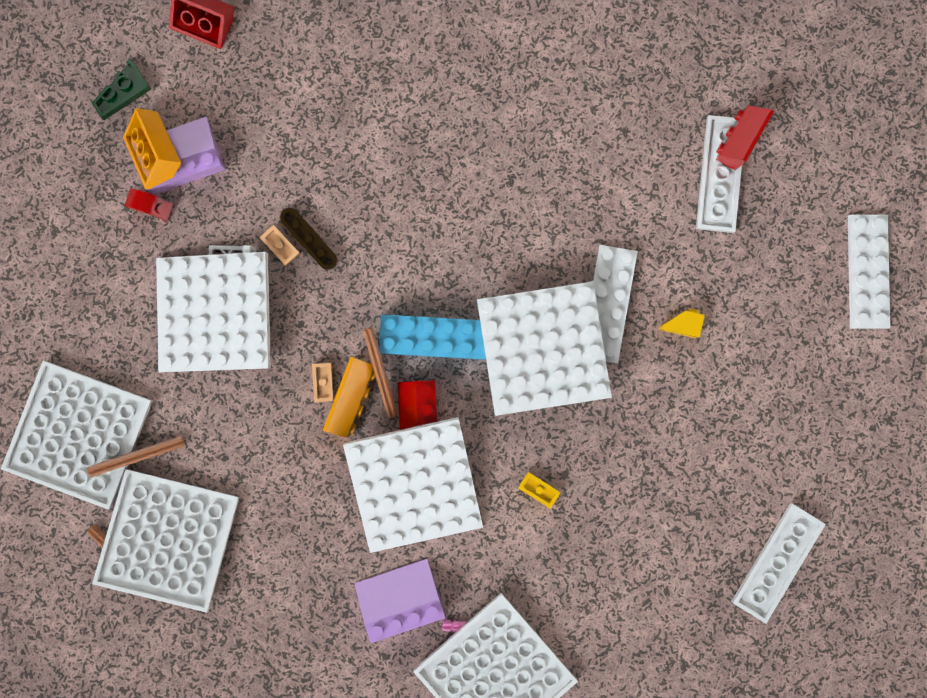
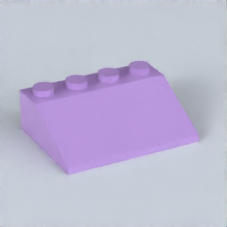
(197, 152)
(399, 600)

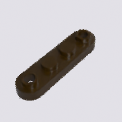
(308, 238)

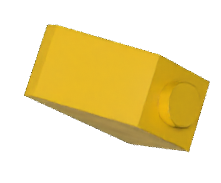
(686, 323)

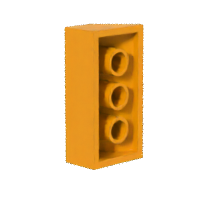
(151, 148)
(349, 398)

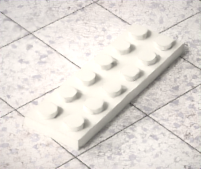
(718, 182)
(868, 272)
(612, 292)
(778, 563)

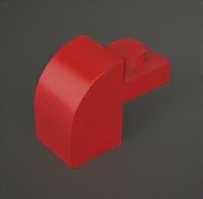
(148, 204)

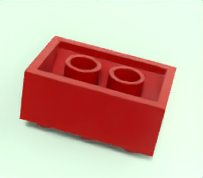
(202, 20)
(743, 136)
(417, 403)

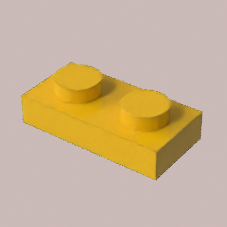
(539, 490)

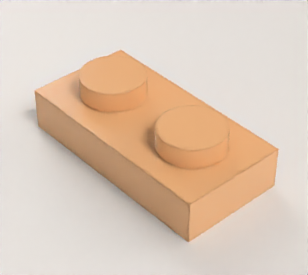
(279, 245)
(323, 382)

